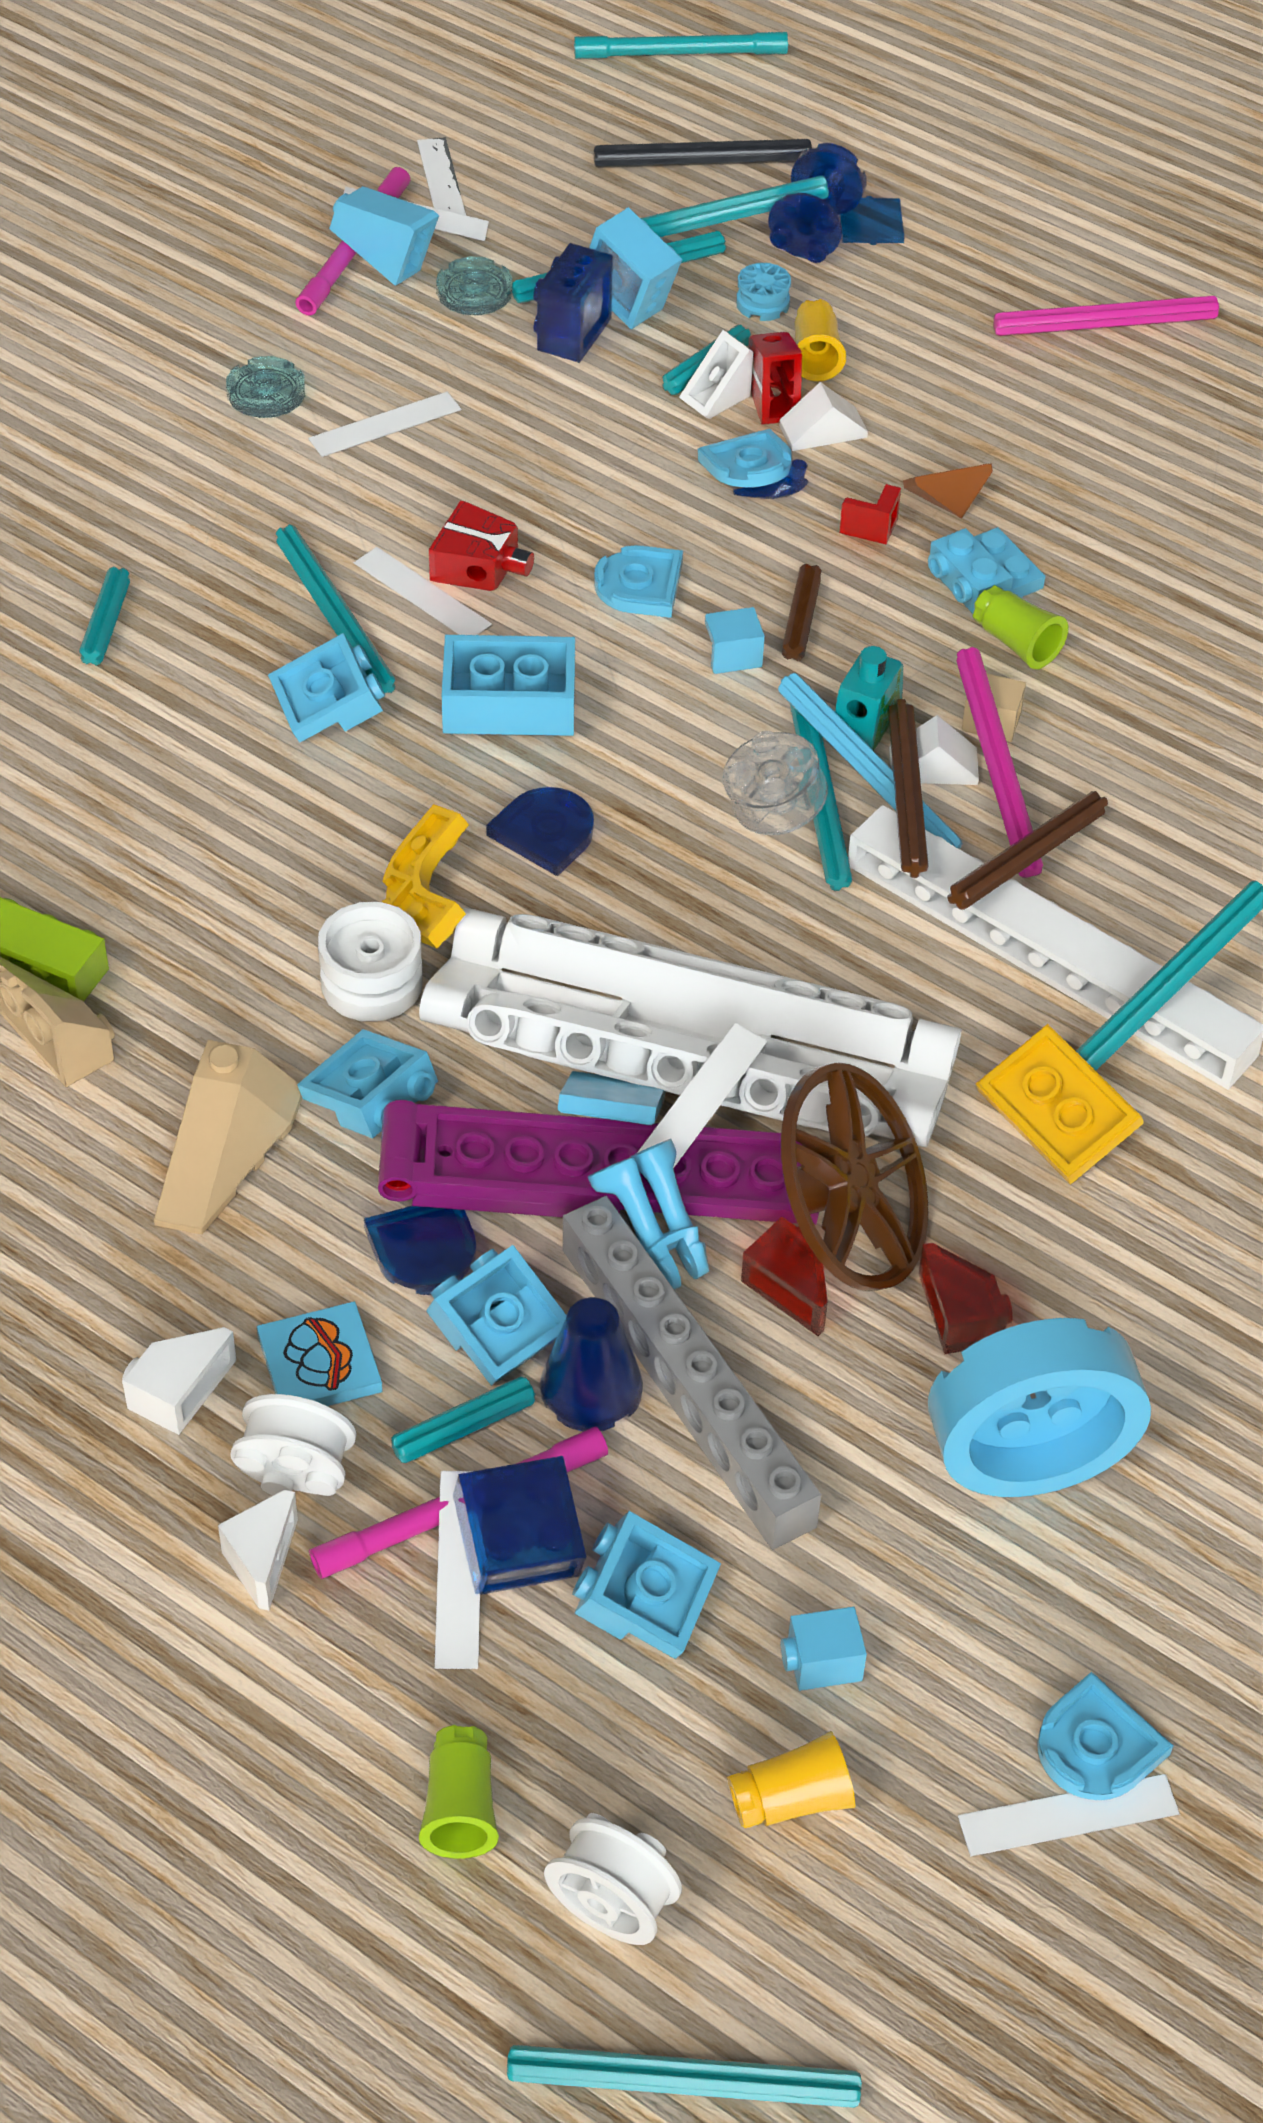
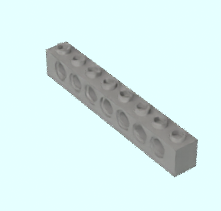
(692, 1374)

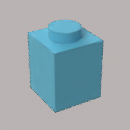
(824, 1648)

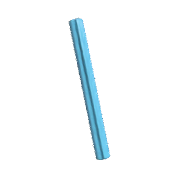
(854, 749)

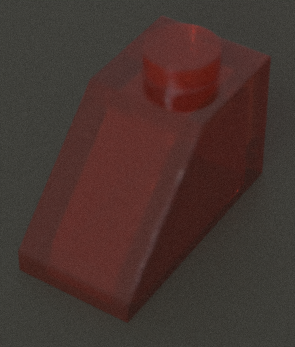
(787, 1274)
(961, 1299)

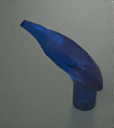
(786, 487)

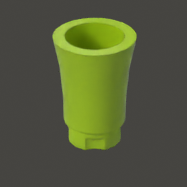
(1021, 626)
(459, 1796)

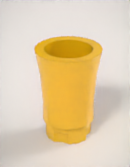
(819, 341)
(793, 1784)

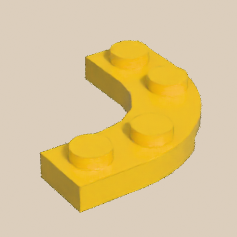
(411, 872)

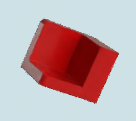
(871, 520)

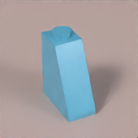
(384, 231)

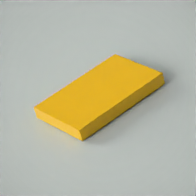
(1059, 1104)

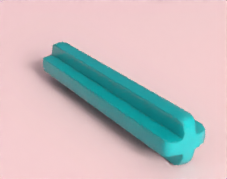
(679, 376)
(104, 616)
(463, 1419)

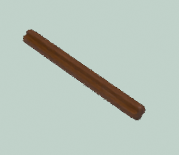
(907, 789)
(1027, 850)

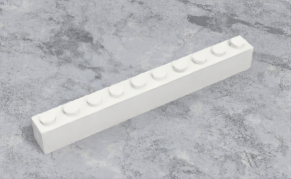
(1061, 951)

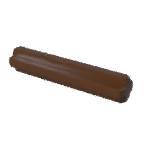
(801, 612)

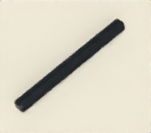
(699, 153)

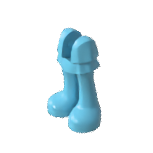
(626, 1183)

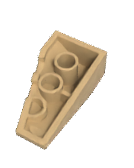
(55, 1024)
(228, 1124)

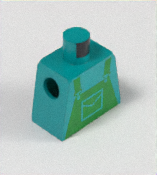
(873, 683)

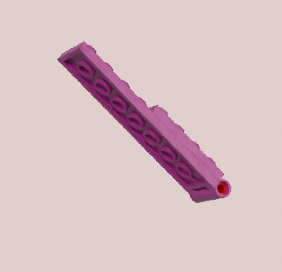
(544, 1160)

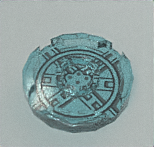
(474, 286)
(265, 387)

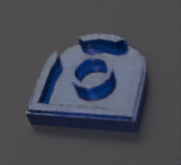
(545, 827)
(422, 1245)

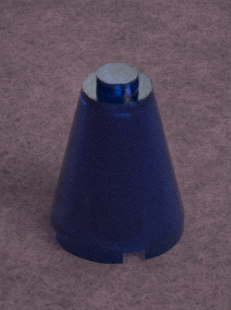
(591, 1369)

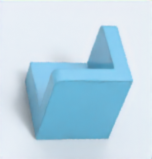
(735, 640)

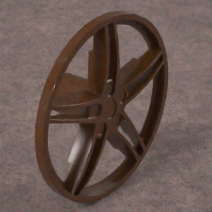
(845, 1178)

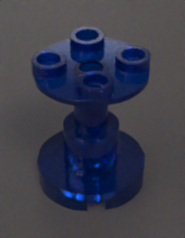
(811, 225)

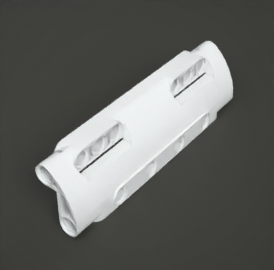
(676, 1016)

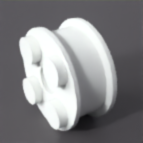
(293, 1444)
(614, 1879)

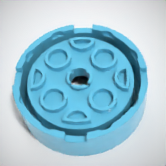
(1081, 1422)

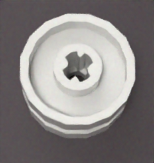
(370, 961)

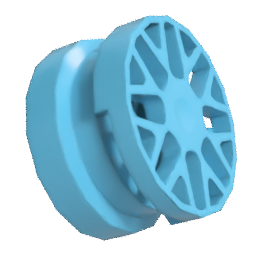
(763, 291)

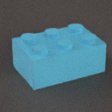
(508, 685)

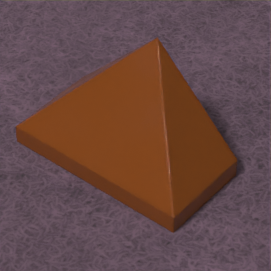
(951, 489)

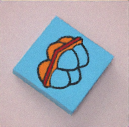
(321, 1356)

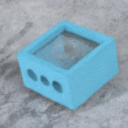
(641, 266)

